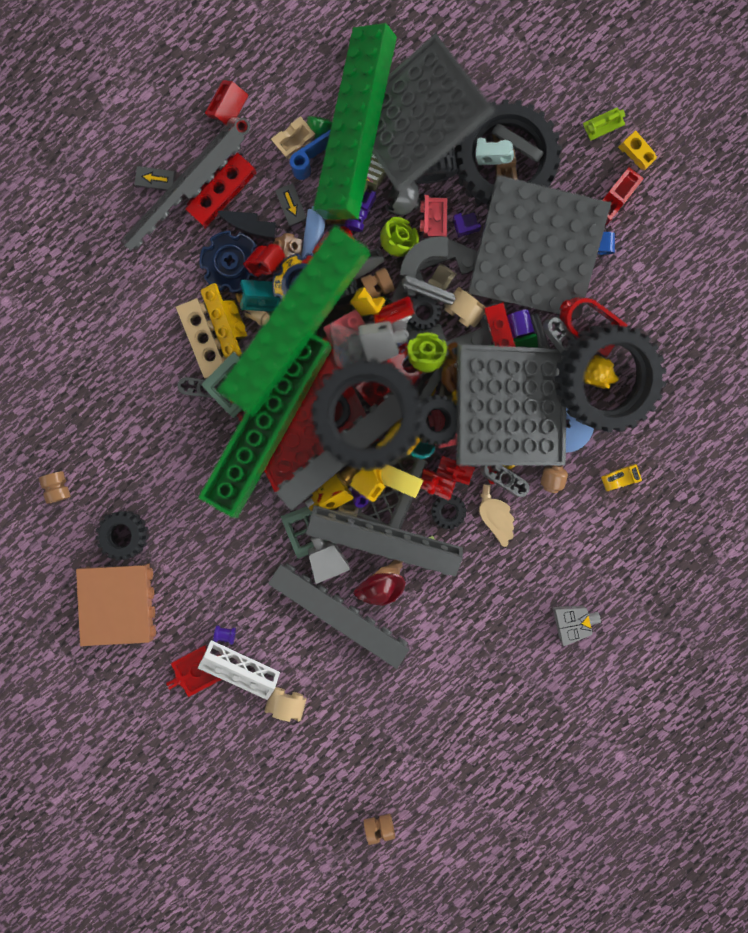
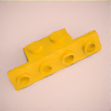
(225, 320)

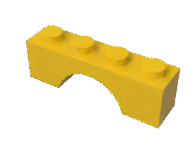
(370, 482)

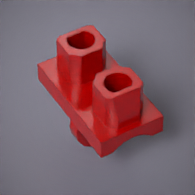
(450, 469)
(437, 484)

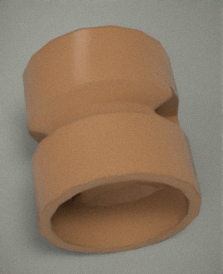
(381, 278)
(54, 487)
(379, 829)

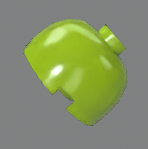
(398, 237)
(427, 352)

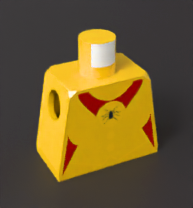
(330, 495)

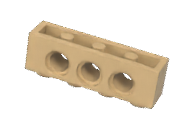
(187, 313)

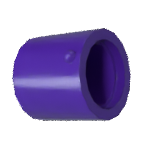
(520, 324)

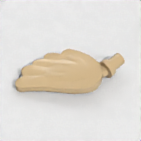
(496, 516)

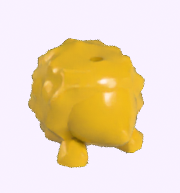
(600, 372)

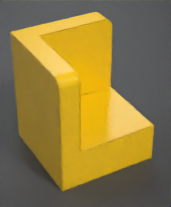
(365, 303)

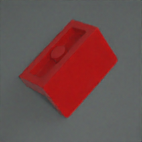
(226, 102)

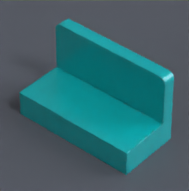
(258, 296)

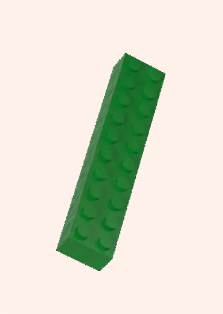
(355, 122)
(294, 321)
(260, 435)

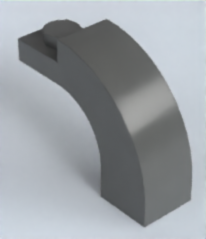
(429, 249)

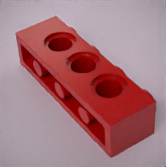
(219, 201)

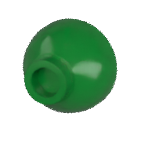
(319, 125)

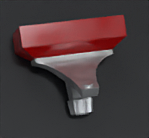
(397, 314)

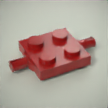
(189, 675)

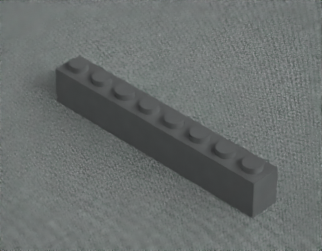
(325, 466)
(384, 541)
(338, 615)

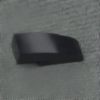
(249, 224)

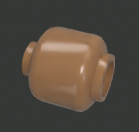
(554, 478)

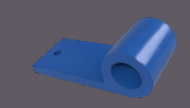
(300, 160)

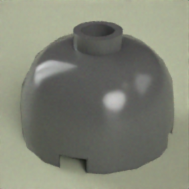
(404, 201)

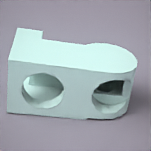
(494, 153)

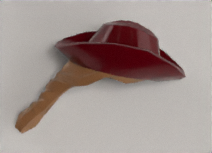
(382, 586)

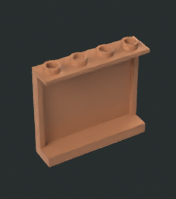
(115, 605)

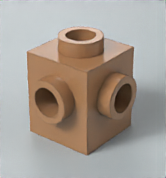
(289, 244)

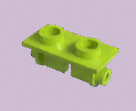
(604, 123)

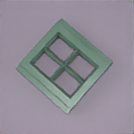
(220, 373)
(292, 517)

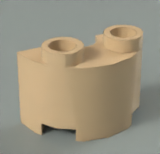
(293, 138)
(466, 307)
(285, 706)

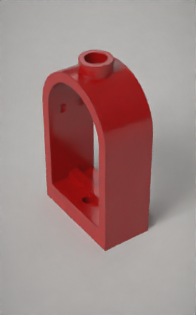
(569, 305)

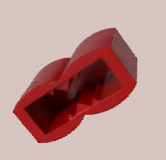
(268, 256)

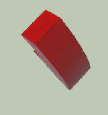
(622, 191)

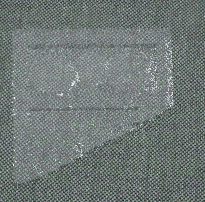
(346, 344)

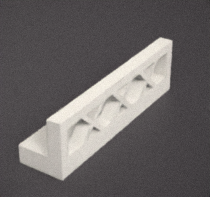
(238, 673)

